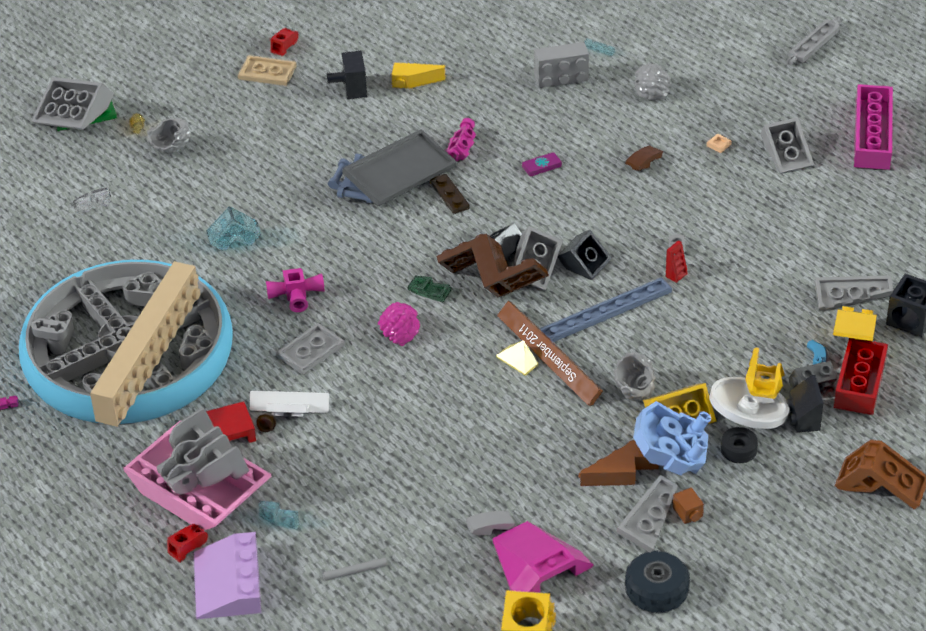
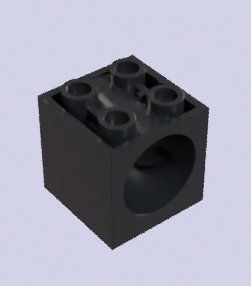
(908, 306)

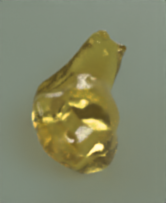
(137, 122)

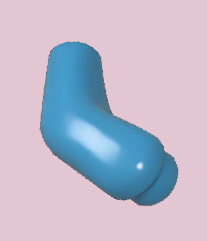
(819, 351)

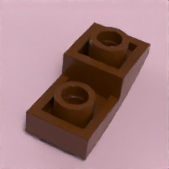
(643, 157)

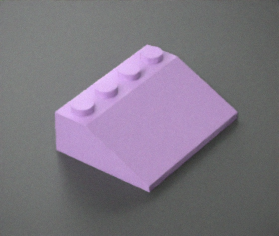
(227, 577)

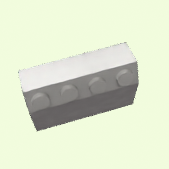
(72, 103)

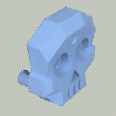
(672, 438)

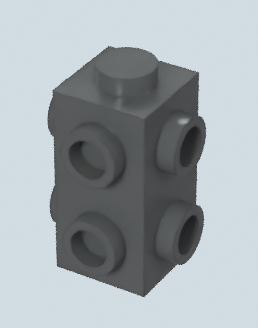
(824, 374)

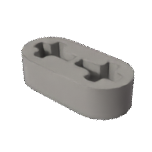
(49, 329)

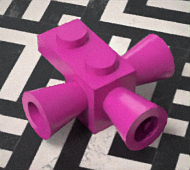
(295, 288)

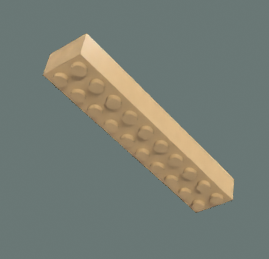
(145, 344)

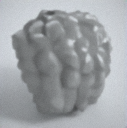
(652, 82)
(169, 135)
(635, 376)

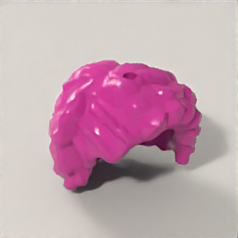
(399, 323)

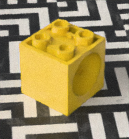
(525, 605)

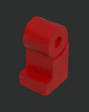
(282, 41)
(186, 541)

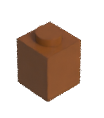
(688, 505)

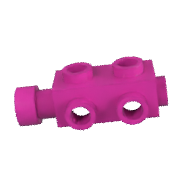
(462, 140)

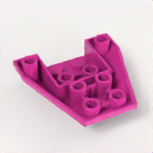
(534, 555)

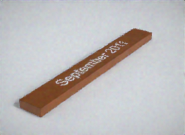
(550, 353)

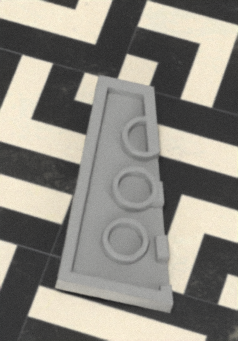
(845, 291)
(648, 516)

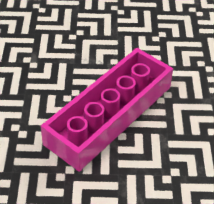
(873, 127)

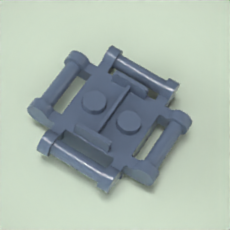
(347, 188)

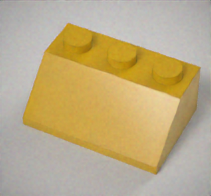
(687, 400)

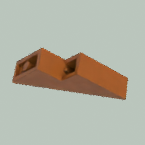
(617, 467)

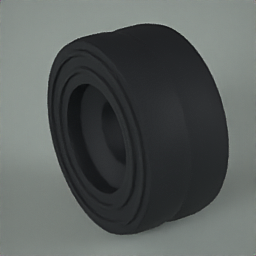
(739, 454)

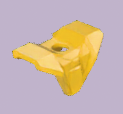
(760, 386)

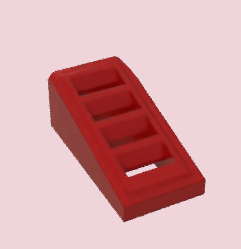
(676, 264)

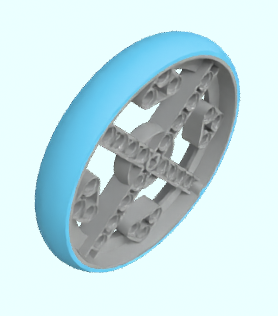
(201, 352)

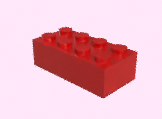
(861, 376)

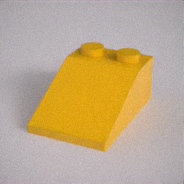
(855, 324)

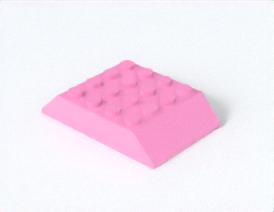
(202, 504)

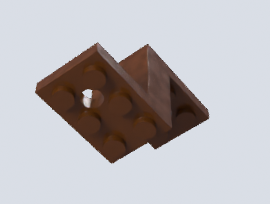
(492, 265)

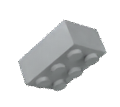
(561, 64)

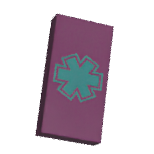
(541, 164)

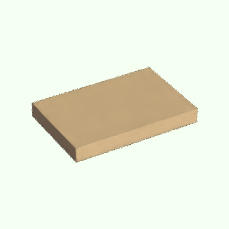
(267, 70)

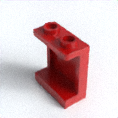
(233, 421)

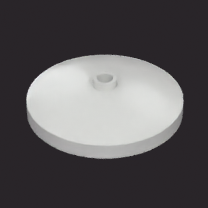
(732, 400)

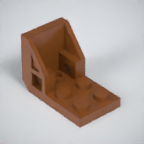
(877, 466)

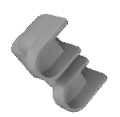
(200, 455)

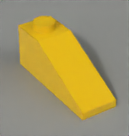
(414, 75)

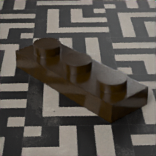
(449, 193)

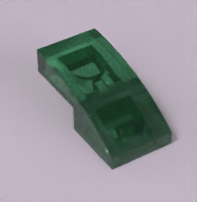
(425, 287)

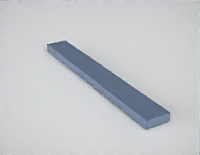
(606, 309)

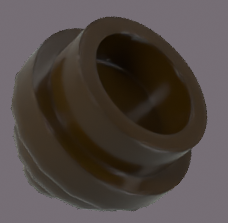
(266, 422)

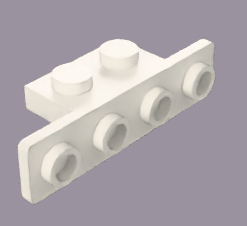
(293, 402)

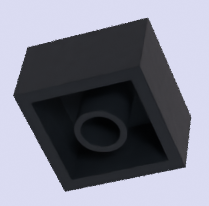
(352, 75)

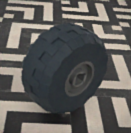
(657, 581)

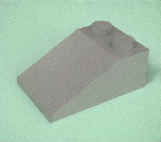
(787, 145)
(542, 248)

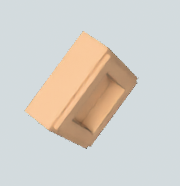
(719, 143)

